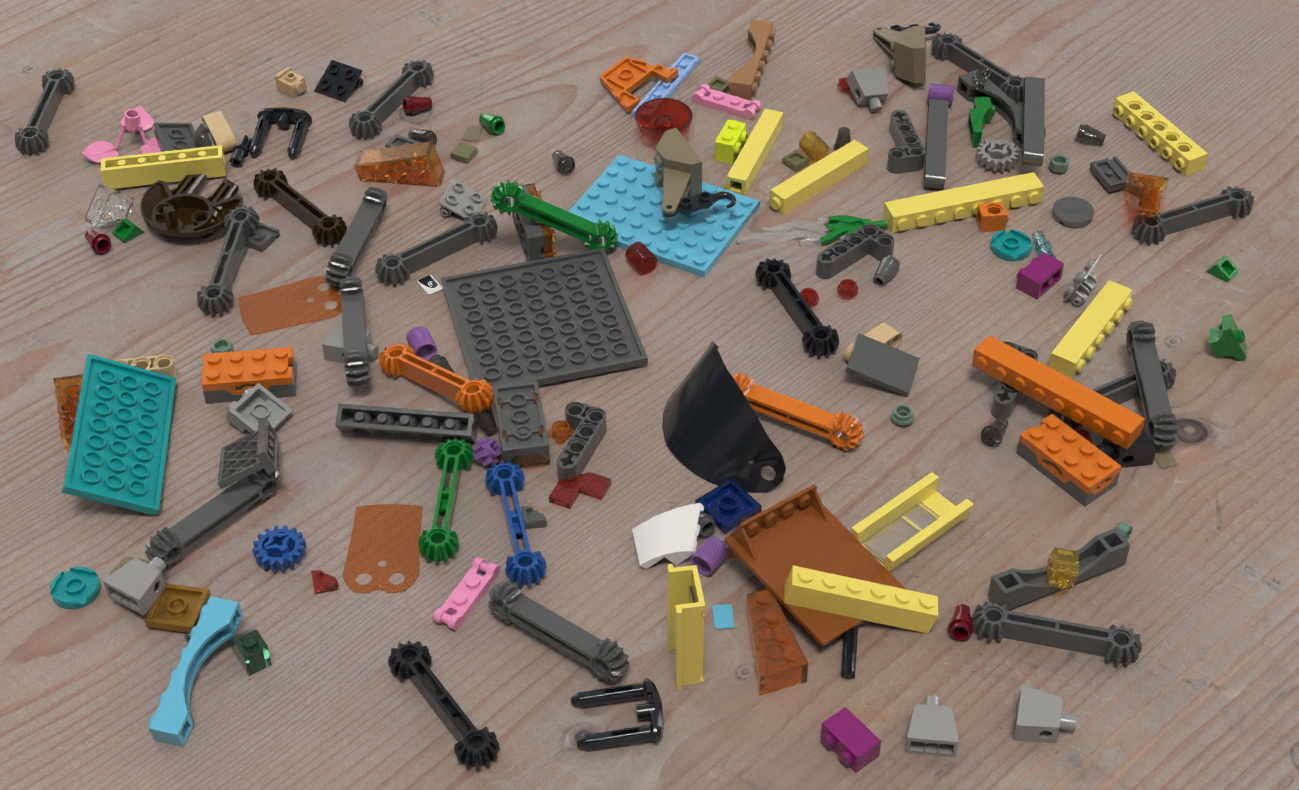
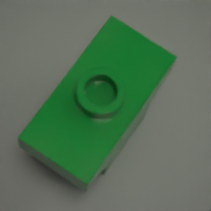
(1228, 339)

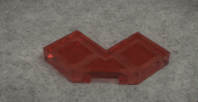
(569, 489)

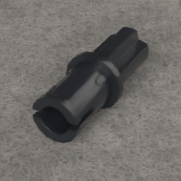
(240, 151)

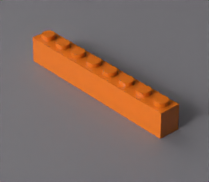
(1058, 392)

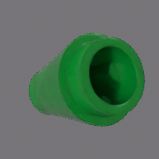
(492, 123)

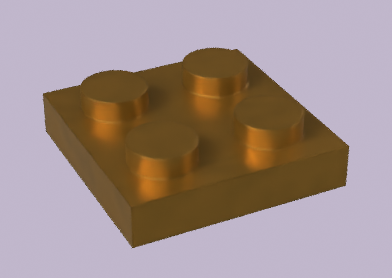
(177, 608)

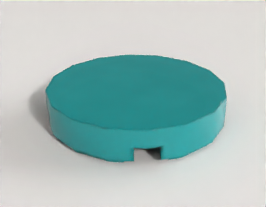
(1011, 245)
(75, 588)

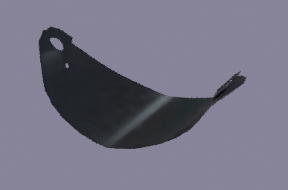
(717, 430)

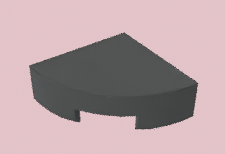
(201, 129)
(532, 518)

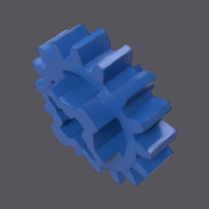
(279, 548)

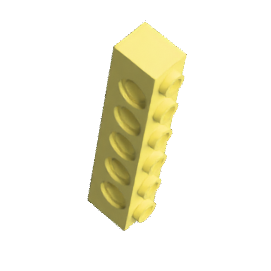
(1160, 133)

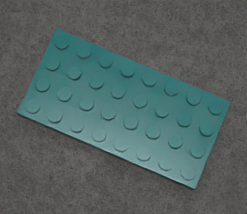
(120, 435)

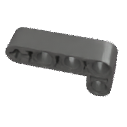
(909, 150)
(853, 247)
(1006, 397)
(589, 431)

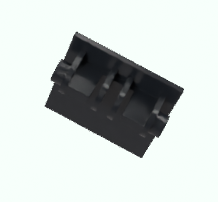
(339, 80)

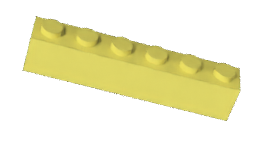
(163, 166)
(1091, 329)
(860, 599)

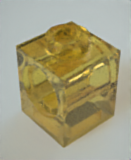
(1063, 568)

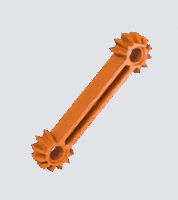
(469, 395)
(840, 428)

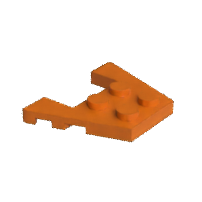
(629, 75)

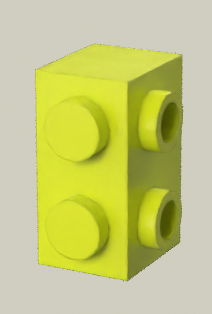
(730, 141)

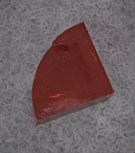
(324, 582)

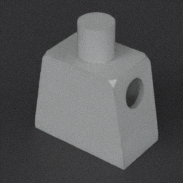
(869, 87)
(334, 347)
(137, 584)
(1040, 716)
(932, 729)

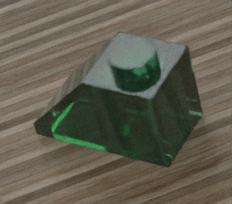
(250, 651)

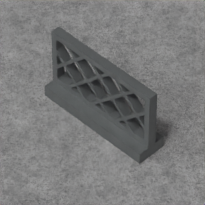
(249, 455)

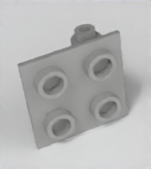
(461, 200)
(1083, 284)

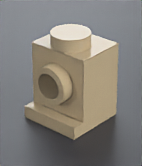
(290, 83)

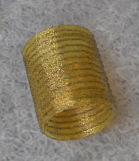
(813, 146)

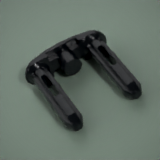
(283, 117)
(651, 710)

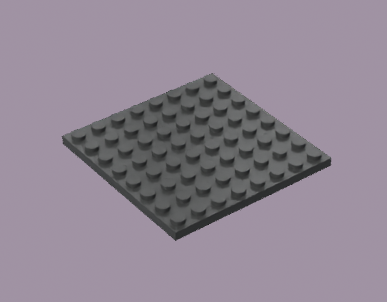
(543, 320)

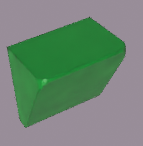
(127, 230)
(1223, 269)

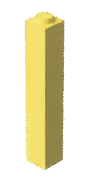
(754, 152)
(818, 177)

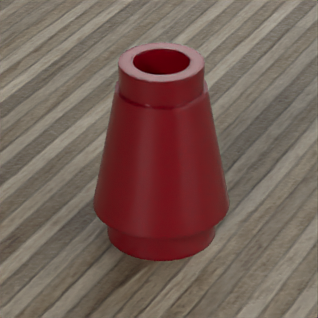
(416, 104)
(99, 242)
(961, 623)

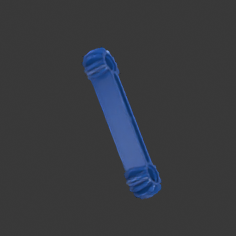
(524, 566)

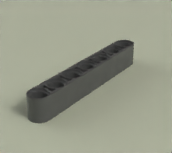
(1033, 121)
(936, 144)

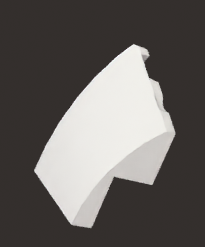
(668, 535)

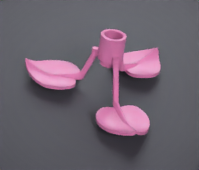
(133, 121)

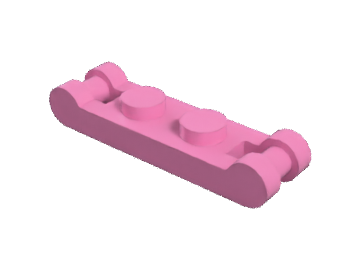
(726, 102)
(467, 594)

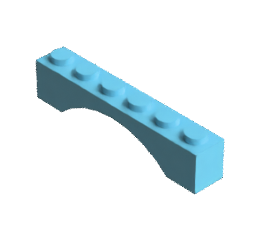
(216, 625)

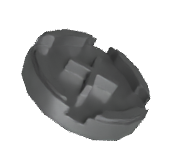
(1073, 212)

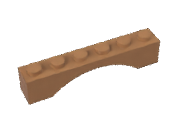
(746, 79)

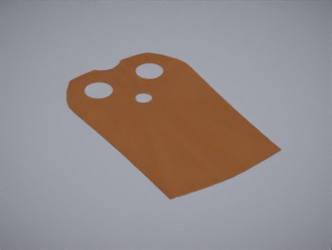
(288, 305)
(384, 534)

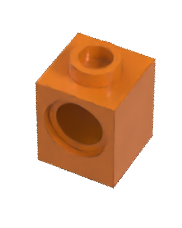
(991, 216)

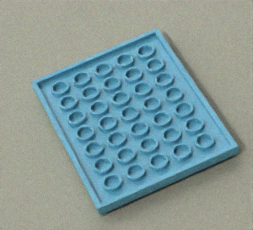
(634, 202)

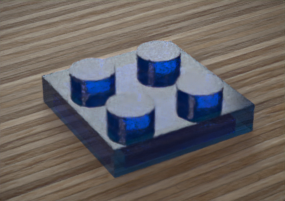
(729, 505)

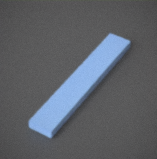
(685, 66)

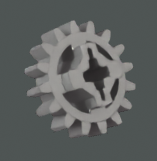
(997, 154)

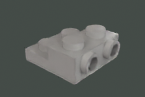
(256, 405)

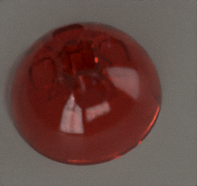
(661, 115)

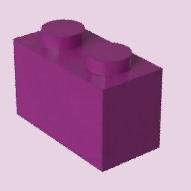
(1039, 275)
(850, 740)

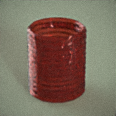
(641, 257)

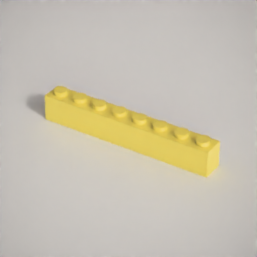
(961, 202)

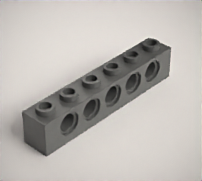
(406, 423)

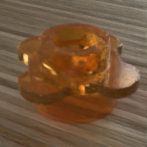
(560, 431)

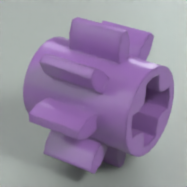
(487, 451)

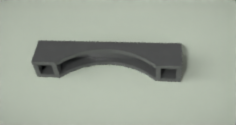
(1003, 103)
(1022, 586)

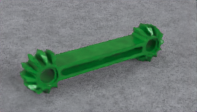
(553, 216)
(440, 541)

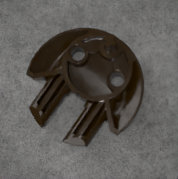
(185, 214)

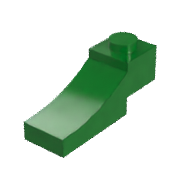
(978, 118)

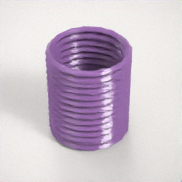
(941, 92)
(421, 342)
(709, 555)

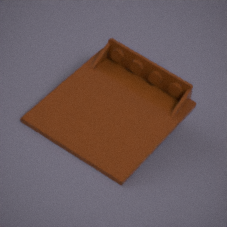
(810, 537)

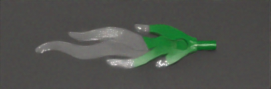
(812, 234)

